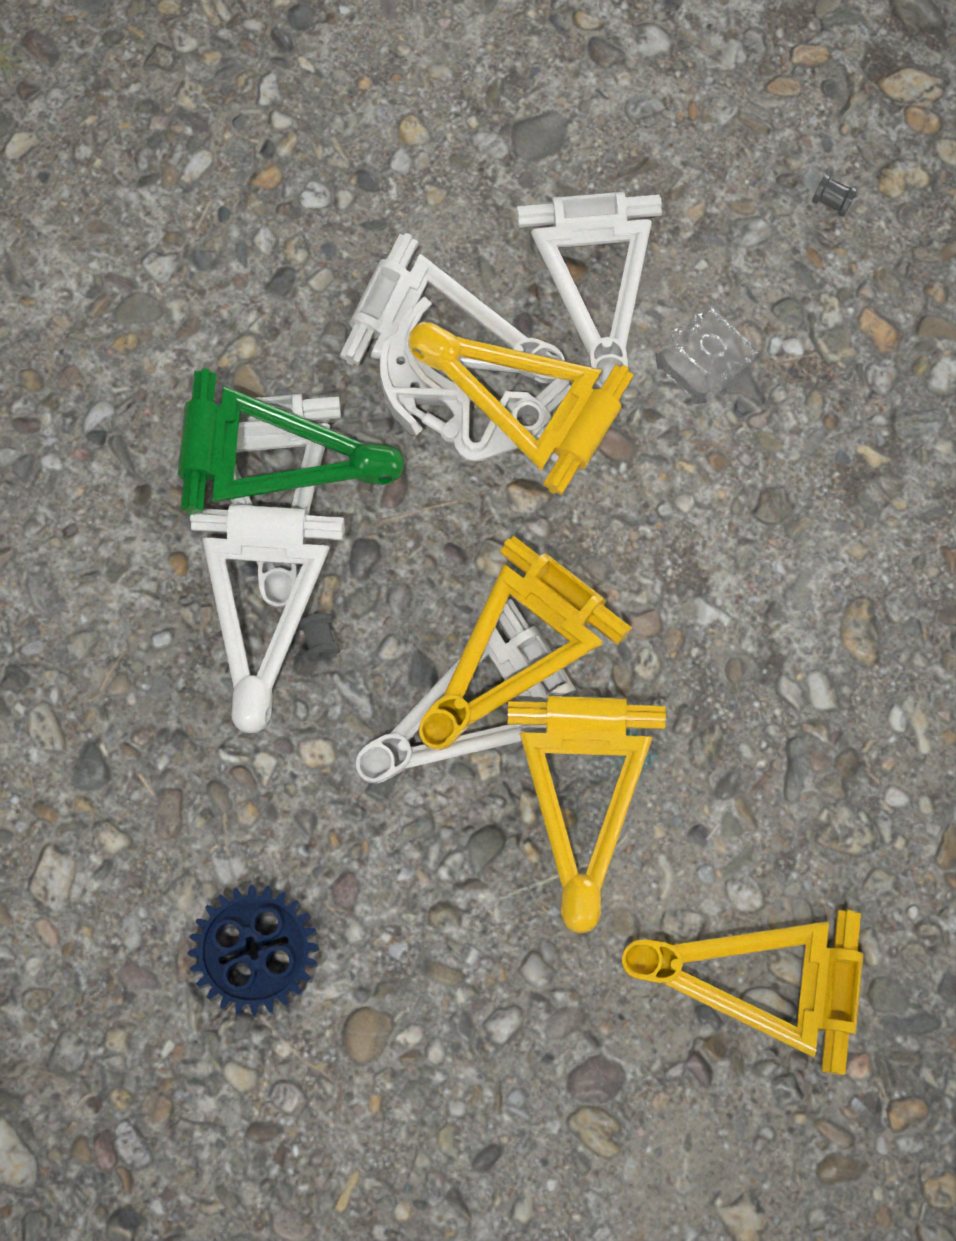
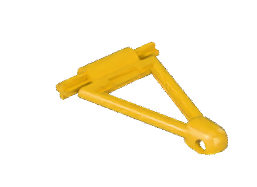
(575, 426)
(552, 596)
(584, 728)
(827, 984)

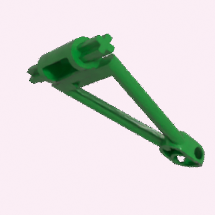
(211, 445)

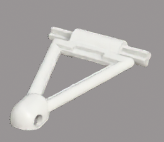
(594, 221)
(396, 291)
(262, 536)
(278, 579)
(392, 751)

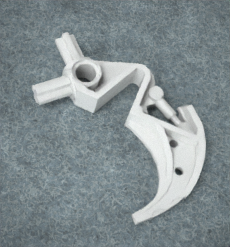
(438, 390)

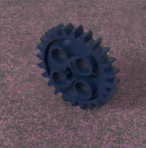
(263, 986)

